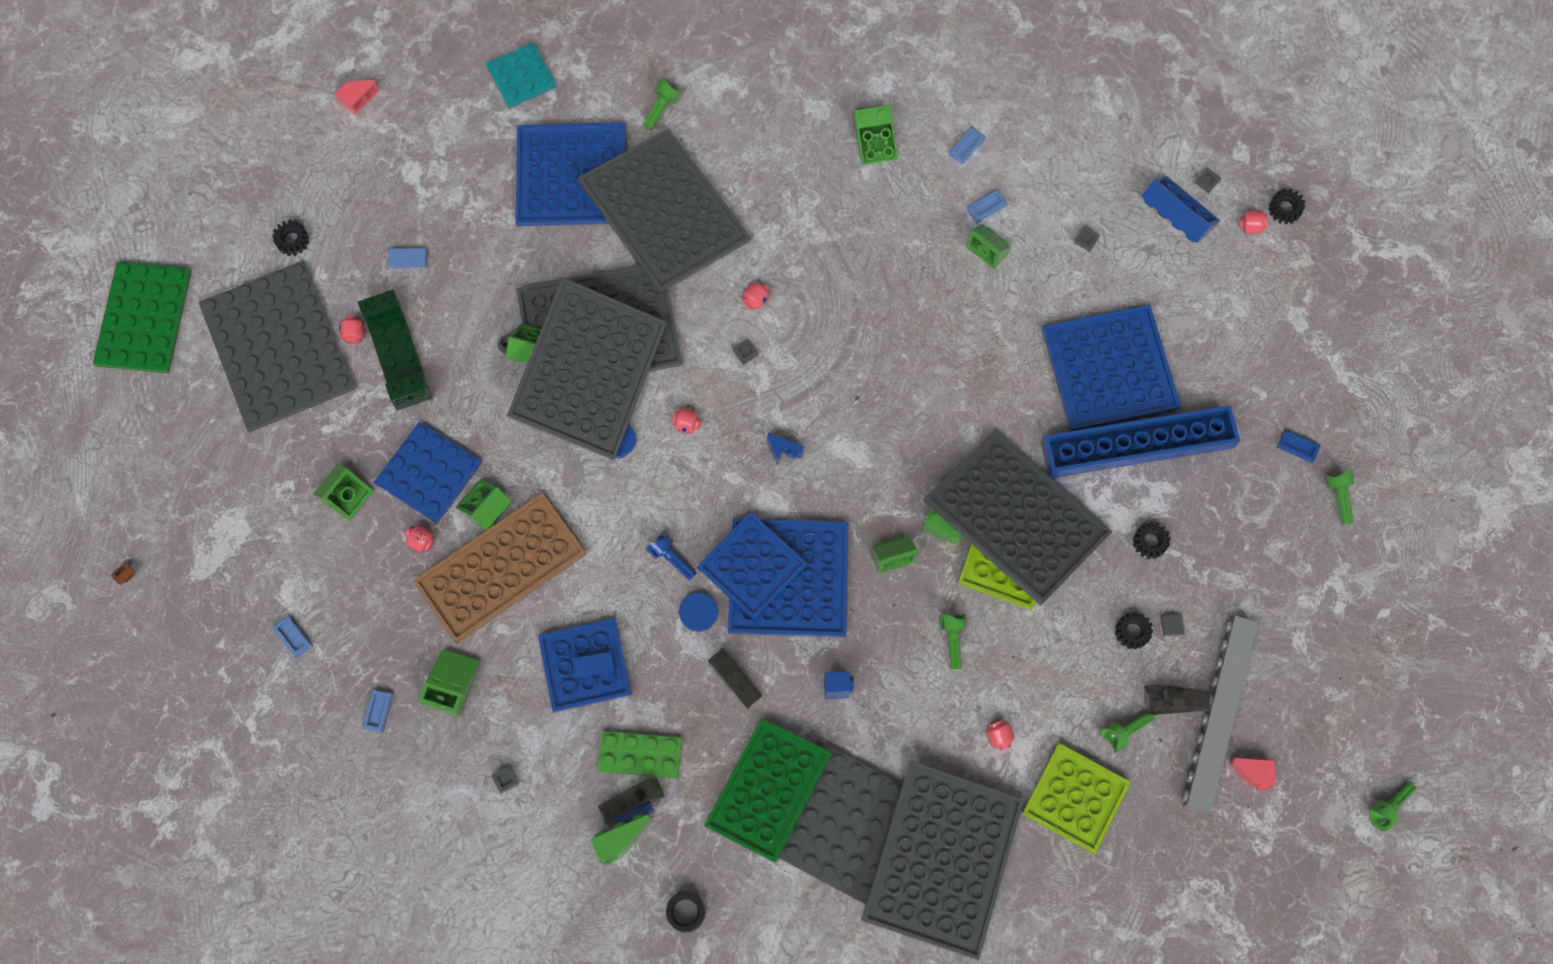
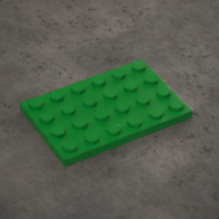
(142, 317)
(768, 790)

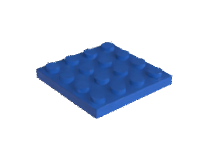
(428, 472)
(752, 566)
(580, 641)

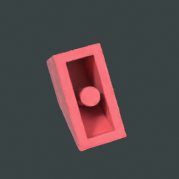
(356, 94)
(1255, 772)

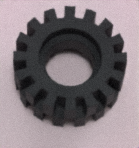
(1293, 199)
(283, 231)
(1158, 531)
(1145, 626)

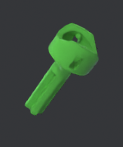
(666, 94)
(1340, 484)
(952, 626)
(1118, 735)
(1387, 810)

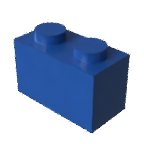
(838, 685)

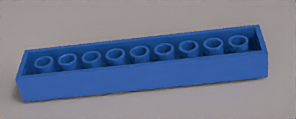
(1140, 441)

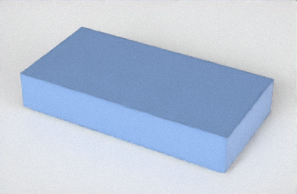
(967, 145)
(986, 206)
(407, 258)
(292, 636)
(377, 711)

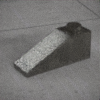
(734, 678)
(1175, 699)
(634, 797)

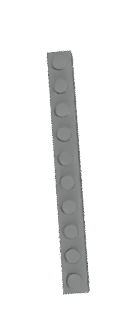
(1220, 718)

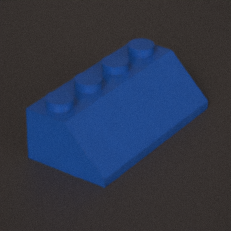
(1180, 208)

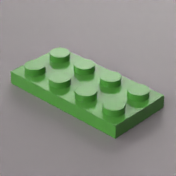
(639, 754)

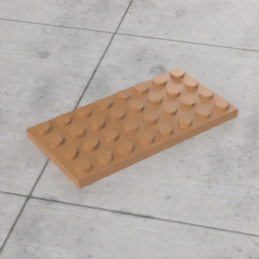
(499, 568)

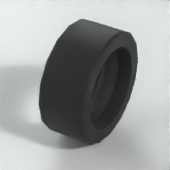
(670, 915)

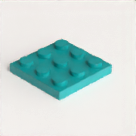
(521, 75)

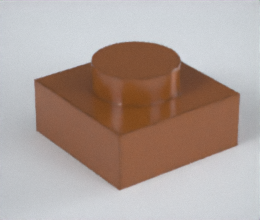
(123, 573)

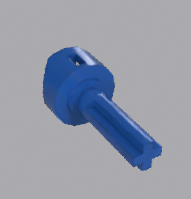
(662, 547)

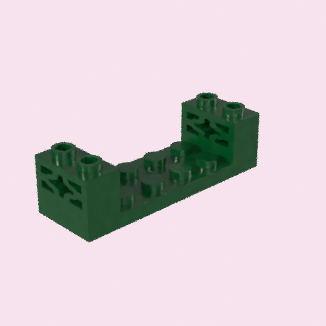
(395, 350)

